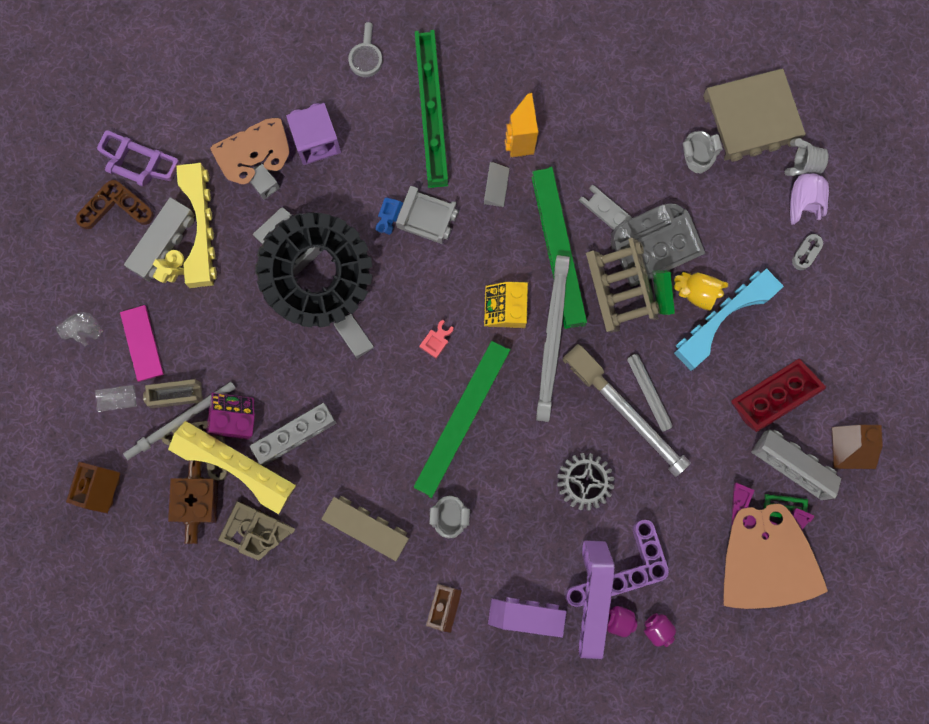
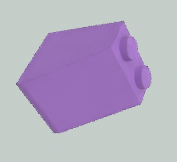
(313, 133)

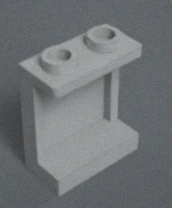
(426, 216)

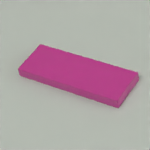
(141, 343)

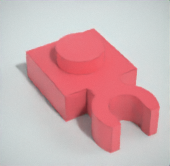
(435, 342)

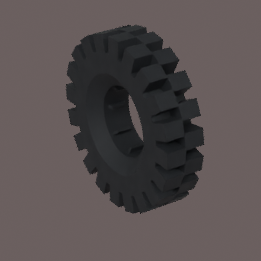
(278, 257)

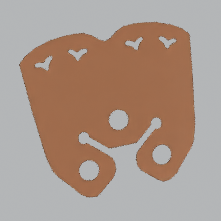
(251, 141)

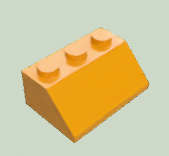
(522, 129)

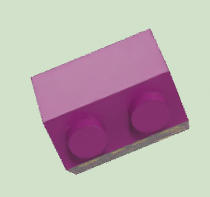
(230, 416)

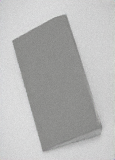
(496, 185)
(353, 336)

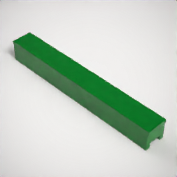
(431, 109)
(558, 243)
(461, 419)

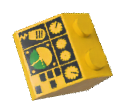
(506, 305)

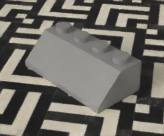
(797, 465)

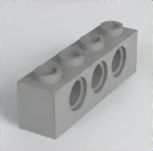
(293, 434)

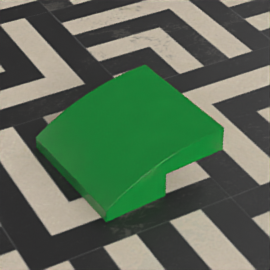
(663, 291)

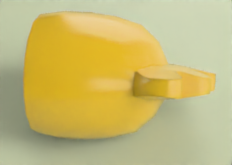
(699, 289)

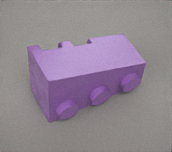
(527, 617)

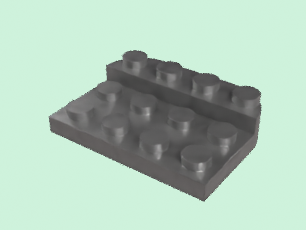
(666, 238)

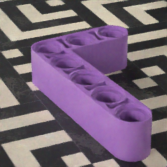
(645, 569)
(597, 598)

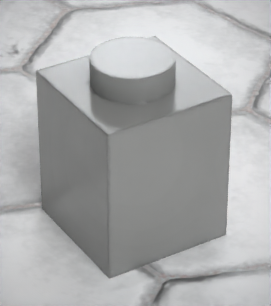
(263, 182)

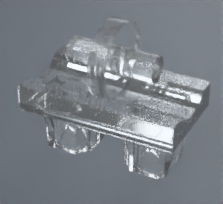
(115, 398)

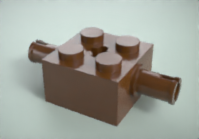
(199, 512)

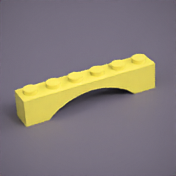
(198, 265)
(197, 445)

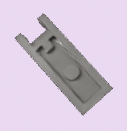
(605, 208)

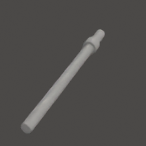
(144, 443)

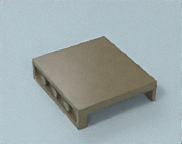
(755, 114)

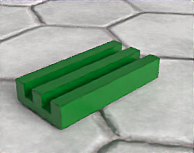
(789, 499)

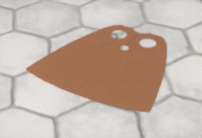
(769, 570)

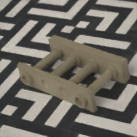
(602, 282)

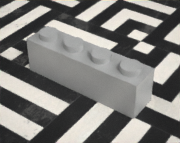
(160, 238)

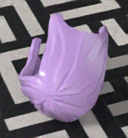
(809, 194)

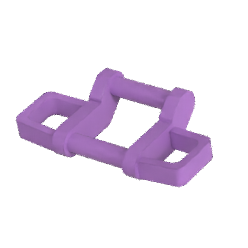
(114, 165)

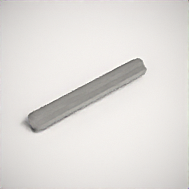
(649, 392)

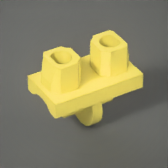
(169, 268)

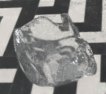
(79, 327)

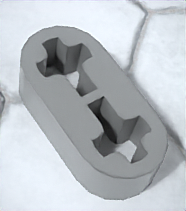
(811, 254)

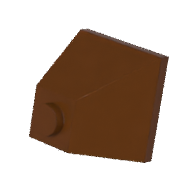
(856, 446)

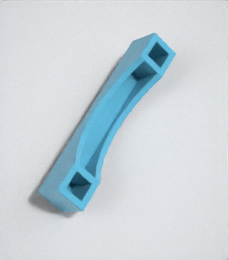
(698, 347)

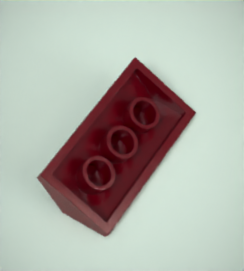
(777, 395)

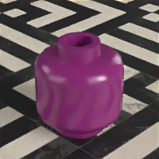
(621, 621)
(660, 630)

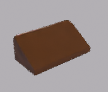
(444, 608)

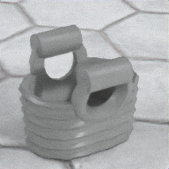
(700, 151)
(807, 159)
(449, 516)

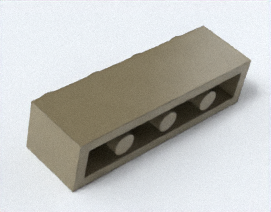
(366, 529)

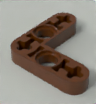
(118, 198)

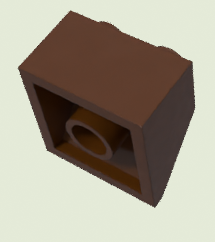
(93, 487)

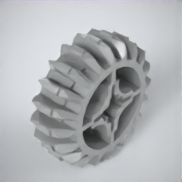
(583, 492)

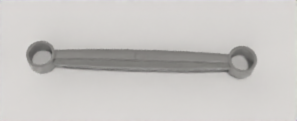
(552, 342)

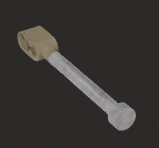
(591, 373)

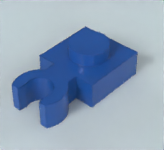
(389, 213)

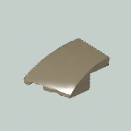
(261, 531)

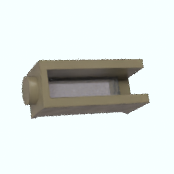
(173, 393)

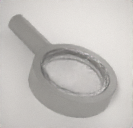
(365, 58)

